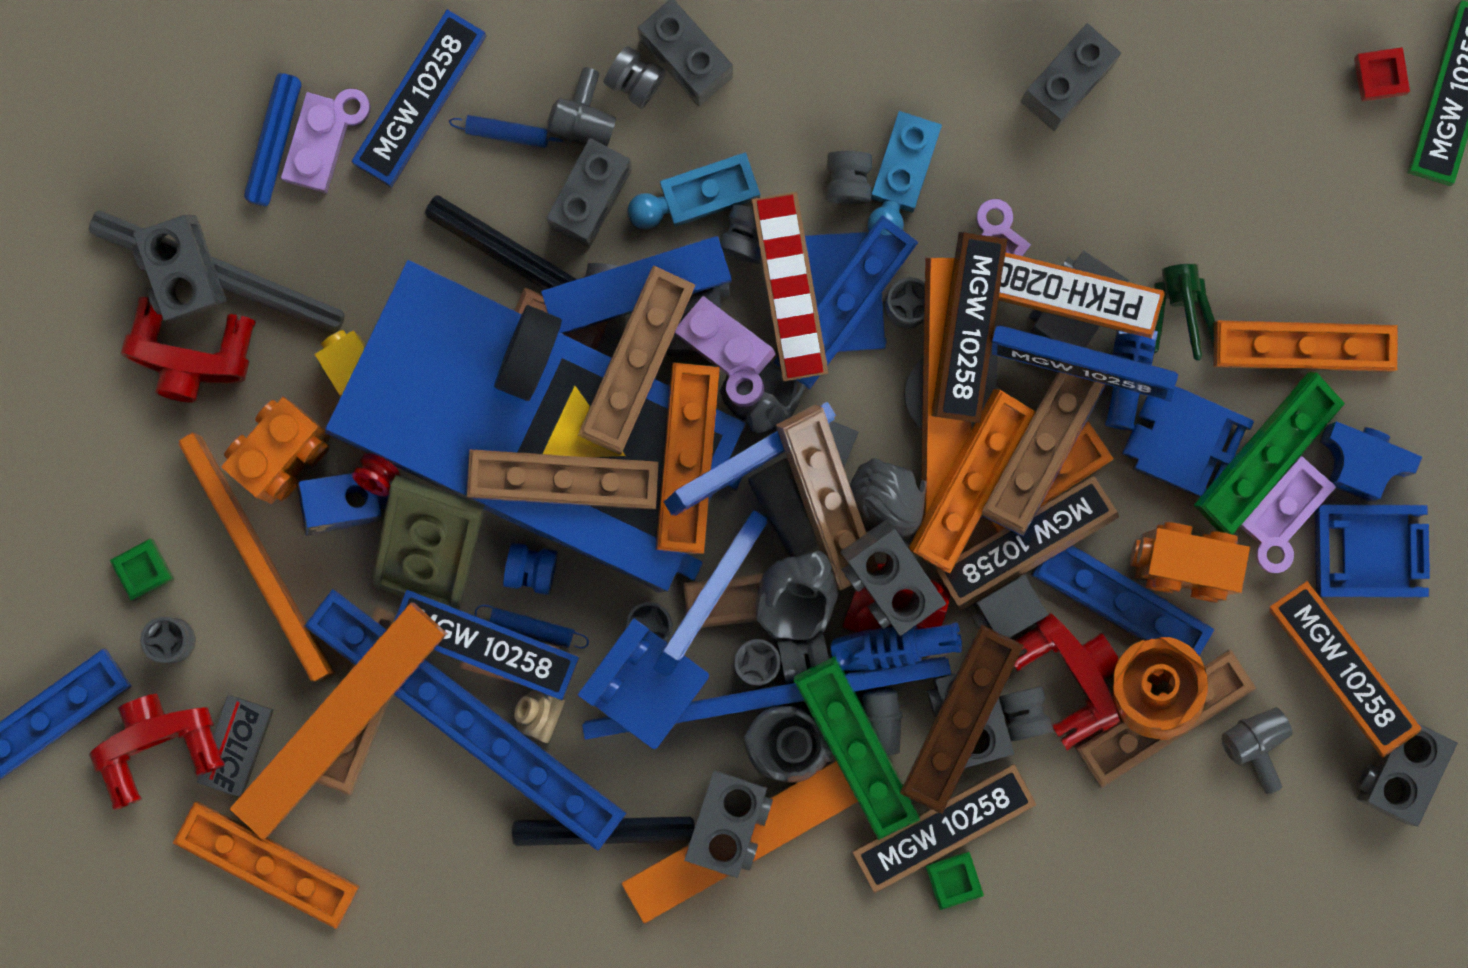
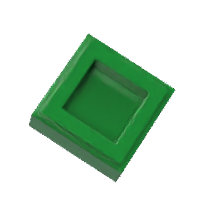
(142, 569)
(954, 880)

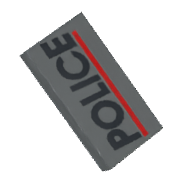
(238, 741)

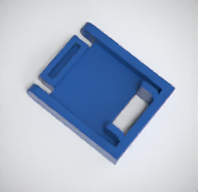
(1377, 551)

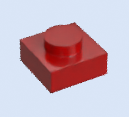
(1381, 74)

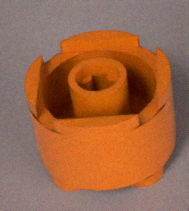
(1156, 662)

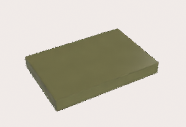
(426, 542)

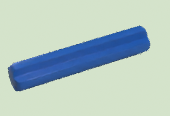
(272, 139)

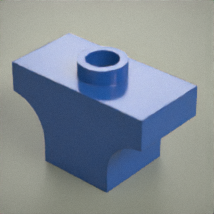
(1365, 460)

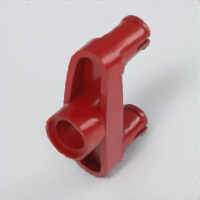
(184, 368)
(1090, 667)
(147, 727)

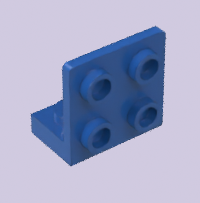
(636, 693)

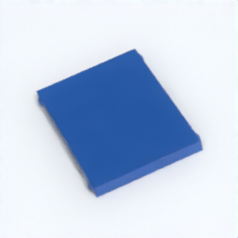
(826, 258)

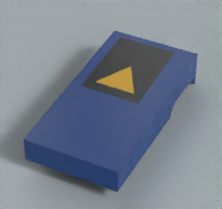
(431, 397)

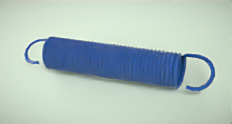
(506, 131)
(532, 627)

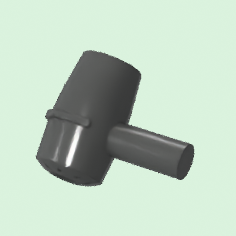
(576, 118)
(884, 713)
(1254, 739)

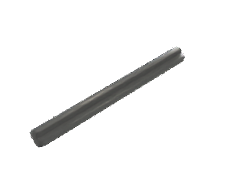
(232, 278)

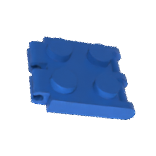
(1184, 440)

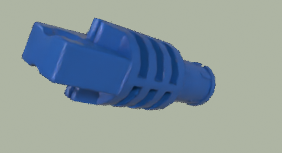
(1125, 402)
(886, 648)

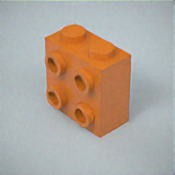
(276, 451)
(1176, 560)

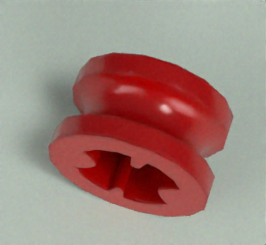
(375, 474)

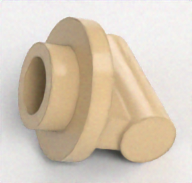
(538, 715)

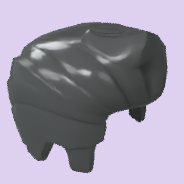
(775, 405)
(890, 495)
(797, 596)
(786, 744)

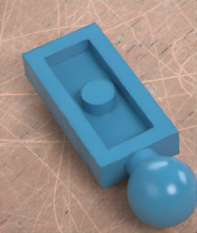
(903, 168)
(697, 193)

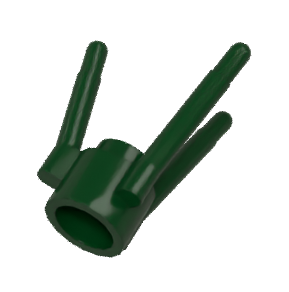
(1185, 288)

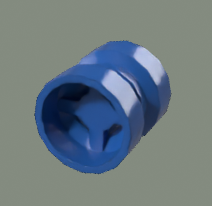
(530, 568)

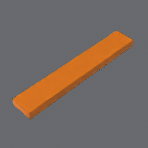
(940, 436)
(256, 557)
(338, 721)
(790, 815)

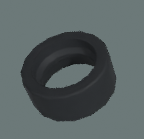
(528, 353)

